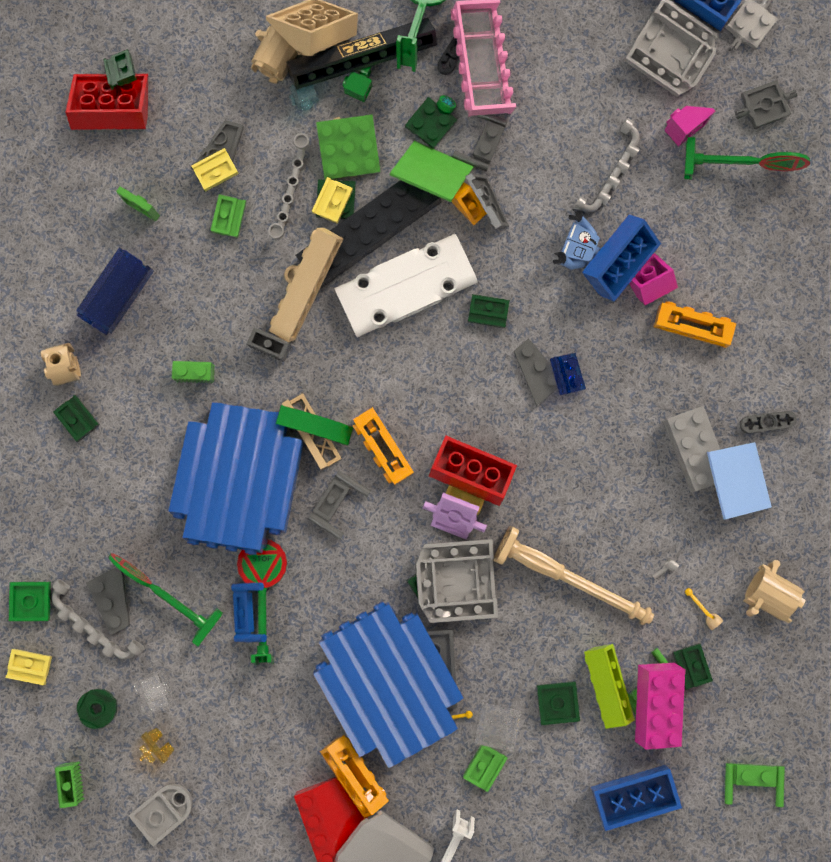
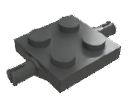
(766, 104)

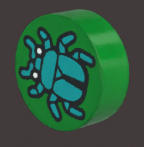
(446, 104)

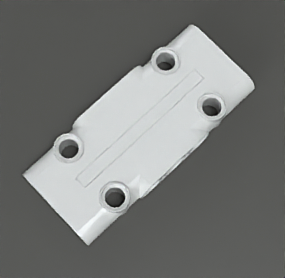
(406, 285)

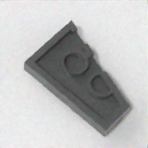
(226, 137)

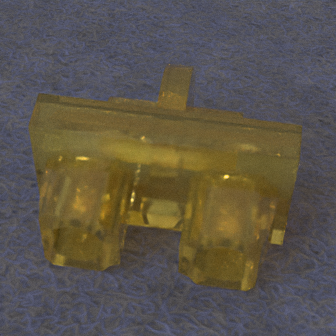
(161, 753)

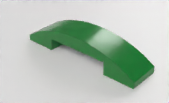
(314, 425)

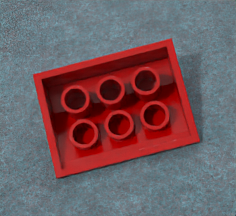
(97, 106)
(327, 817)

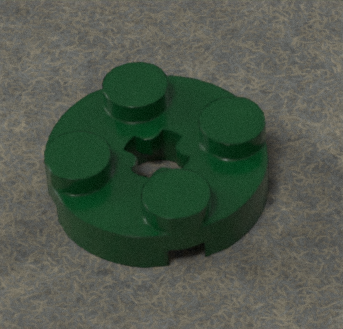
(86, 712)

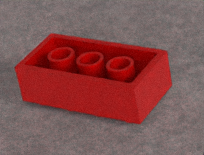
(472, 470)

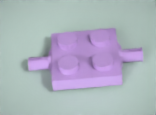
(454, 516)

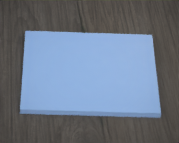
(739, 480)

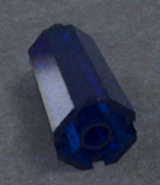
(114, 291)

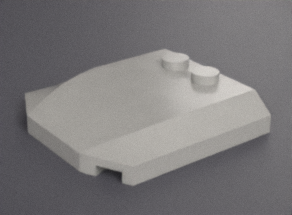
(673, 48)
(457, 581)
(384, 841)

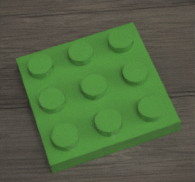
(348, 146)

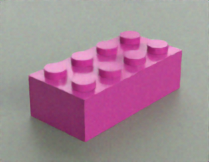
(659, 705)

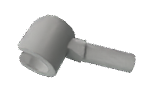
(670, 564)

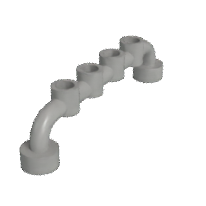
(621, 167)
(276, 230)
(81, 624)

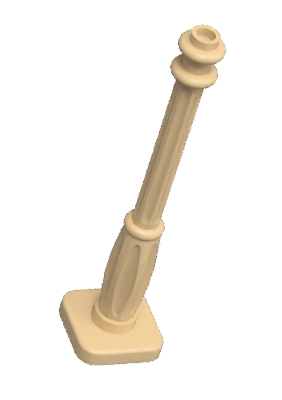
(547, 566)

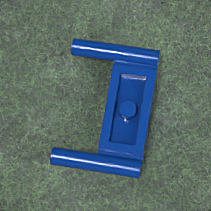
(244, 612)

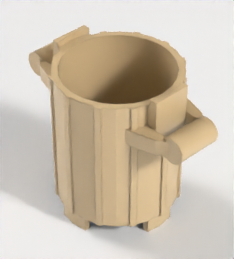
(273, 55)
(773, 594)

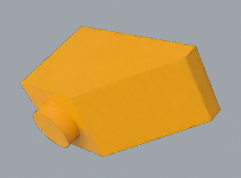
(469, 204)

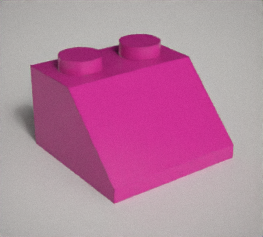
(687, 122)
(653, 280)

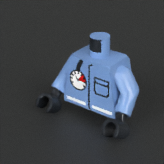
(579, 245)

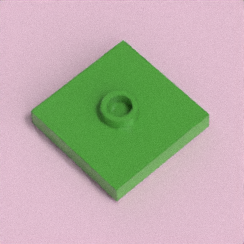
(138, 203)

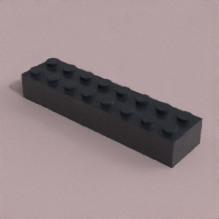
(377, 224)

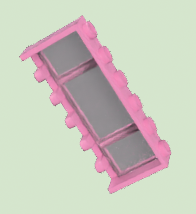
(482, 57)

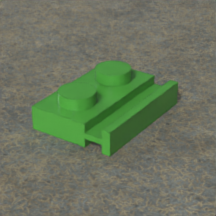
(228, 216)
(485, 767)

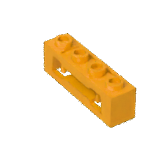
(725, 330)
(366, 420)
(370, 800)

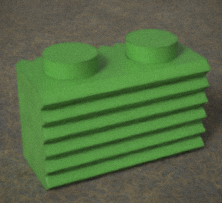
(193, 371)
(69, 784)

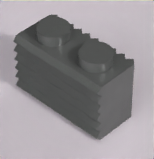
(269, 344)

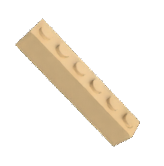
(306, 284)

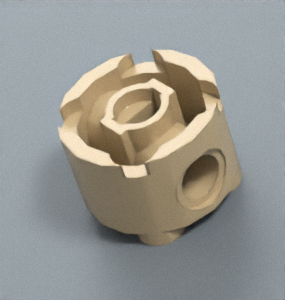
(61, 364)

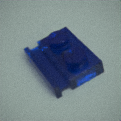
(567, 374)

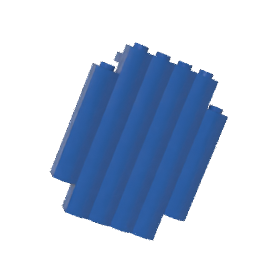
(236, 479)
(387, 684)

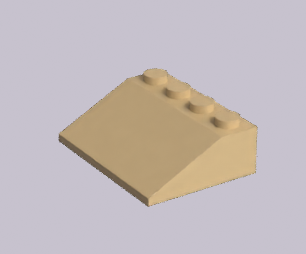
(314, 25)

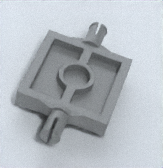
(751, 23)

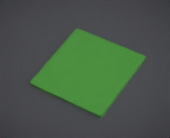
(431, 171)

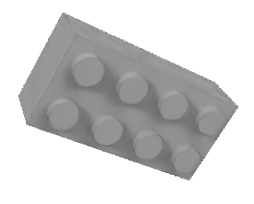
(691, 440)

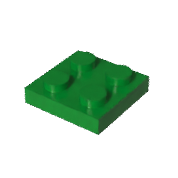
(29, 601)

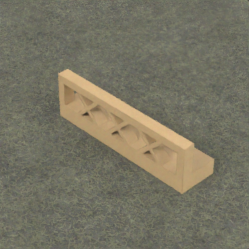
(309, 439)

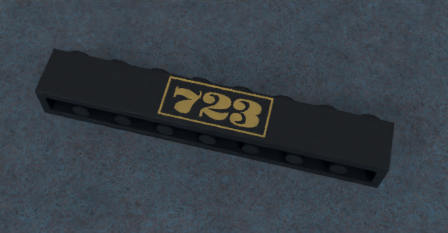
(356, 55)

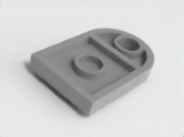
(162, 813)

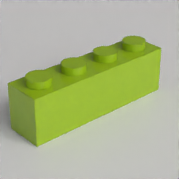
(609, 686)

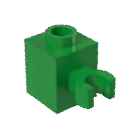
(358, 85)

